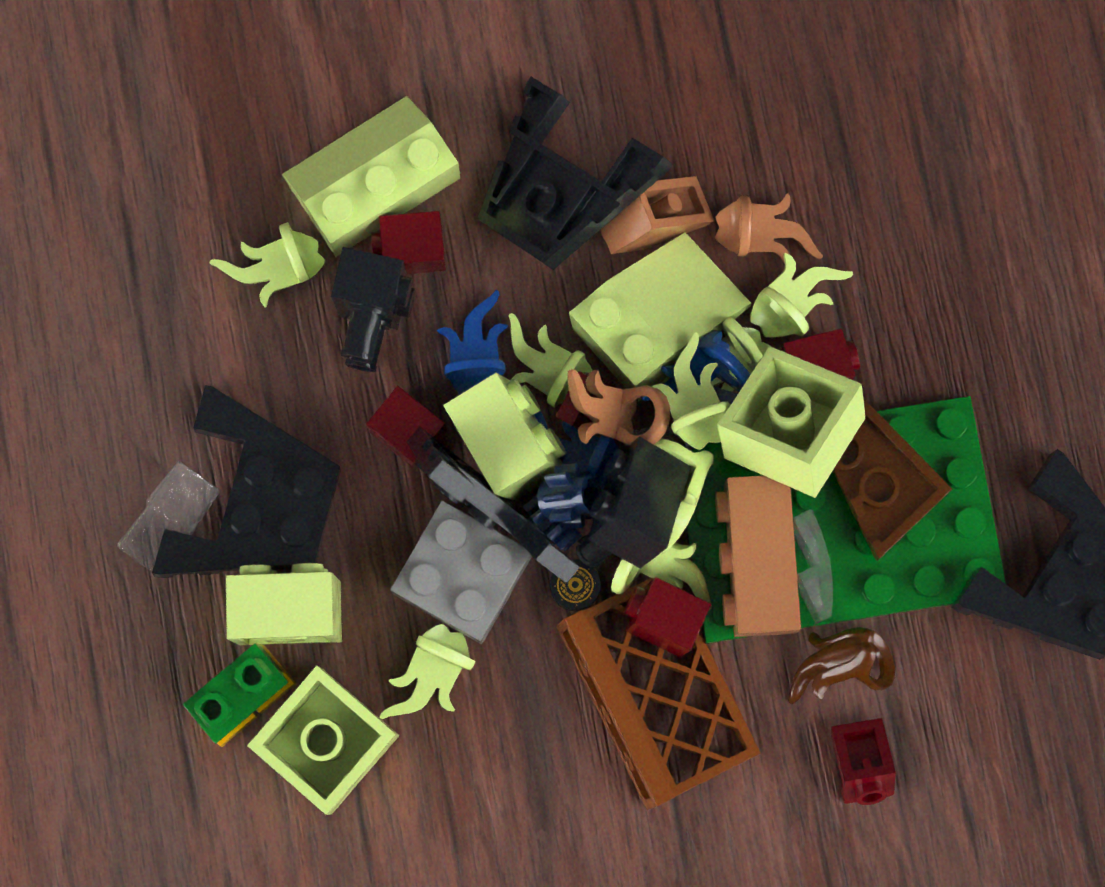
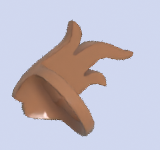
(753, 228)
(614, 408)

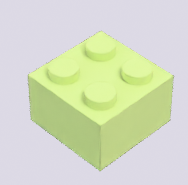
(792, 421)
(505, 435)
(283, 607)
(323, 740)

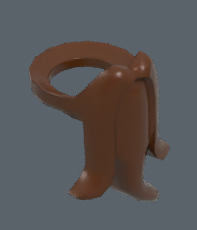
(842, 658)

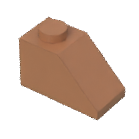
(658, 216)

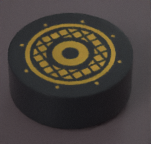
(579, 591)

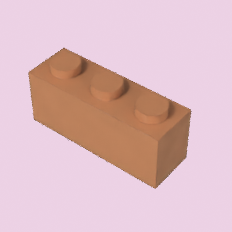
(758, 557)

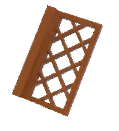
(625, 720)

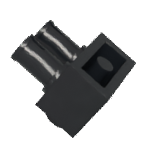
(374, 296)
(636, 506)

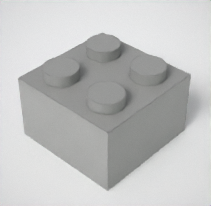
(461, 572)

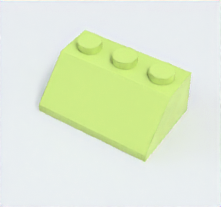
(373, 173)

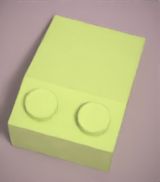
(653, 309)

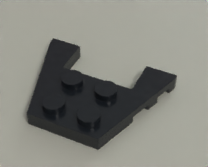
(548, 201)
(465, 484)
(274, 504)
(1068, 590)

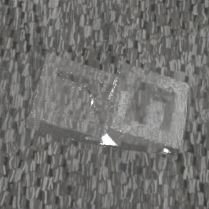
(174, 505)
(816, 582)

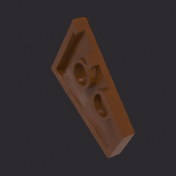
(886, 483)

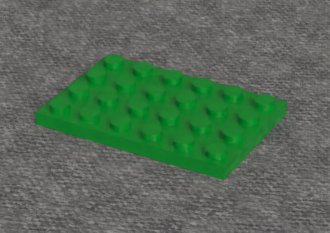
(919, 571)

